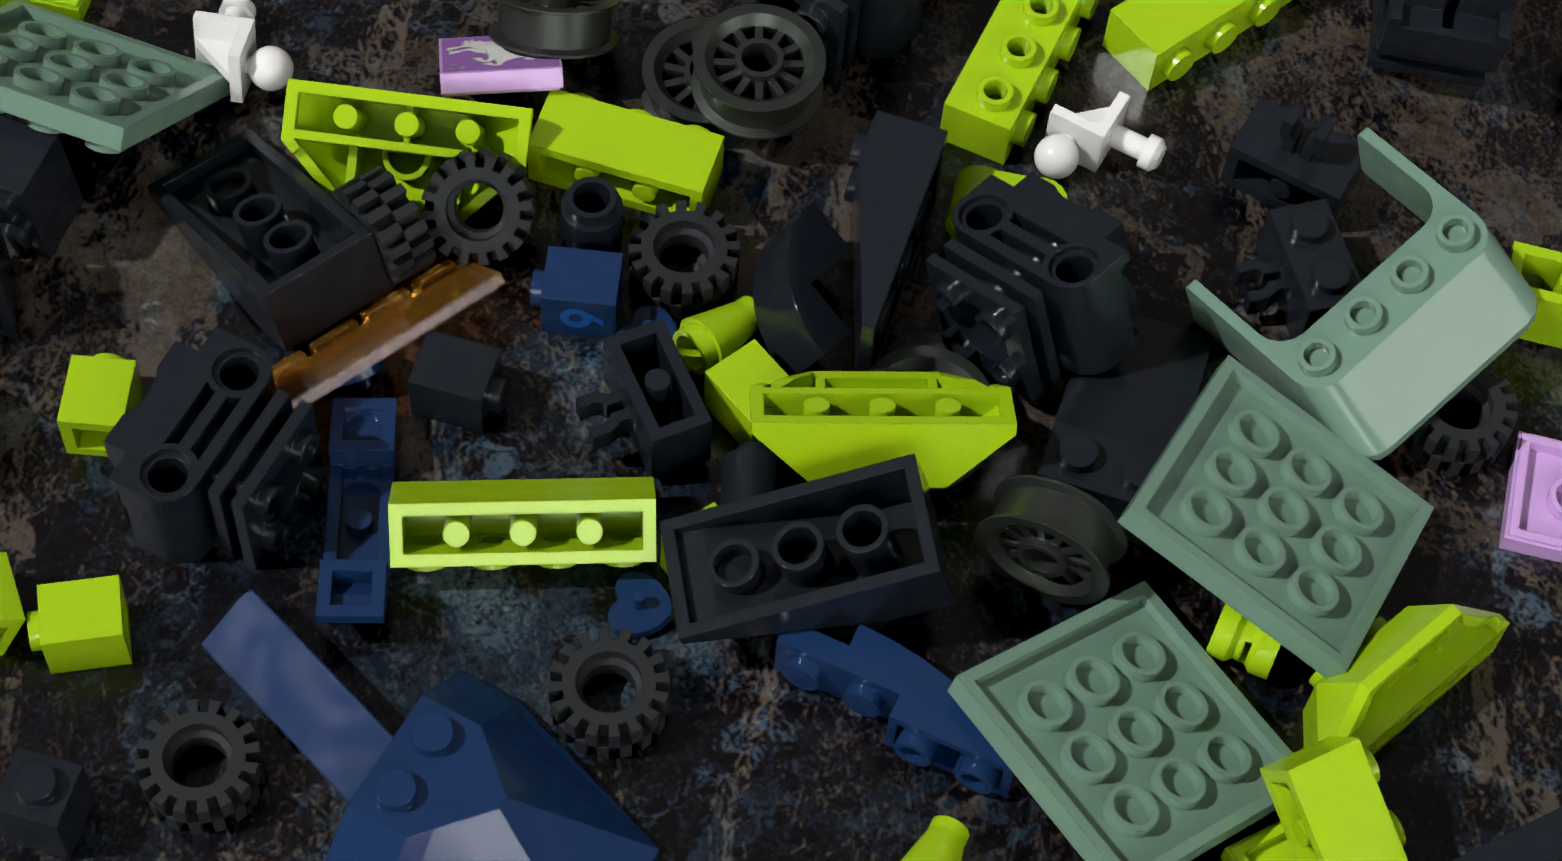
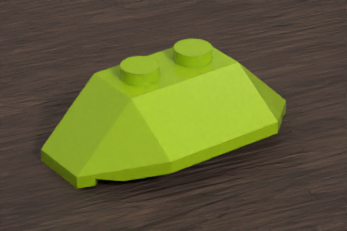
(351, 129)
(861, 418)
(1400, 672)

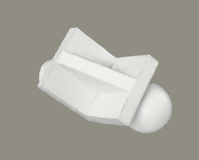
(230, 46)
(1088, 137)

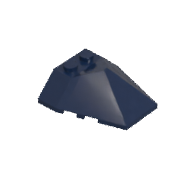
(481, 784)

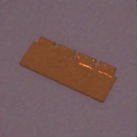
(386, 328)

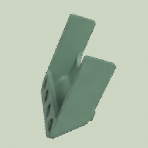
(1404, 332)

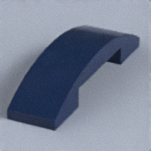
(356, 542)

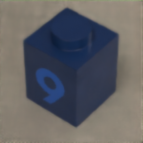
(579, 291)

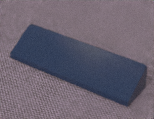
(297, 693)

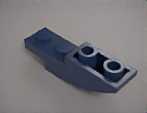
(892, 682)

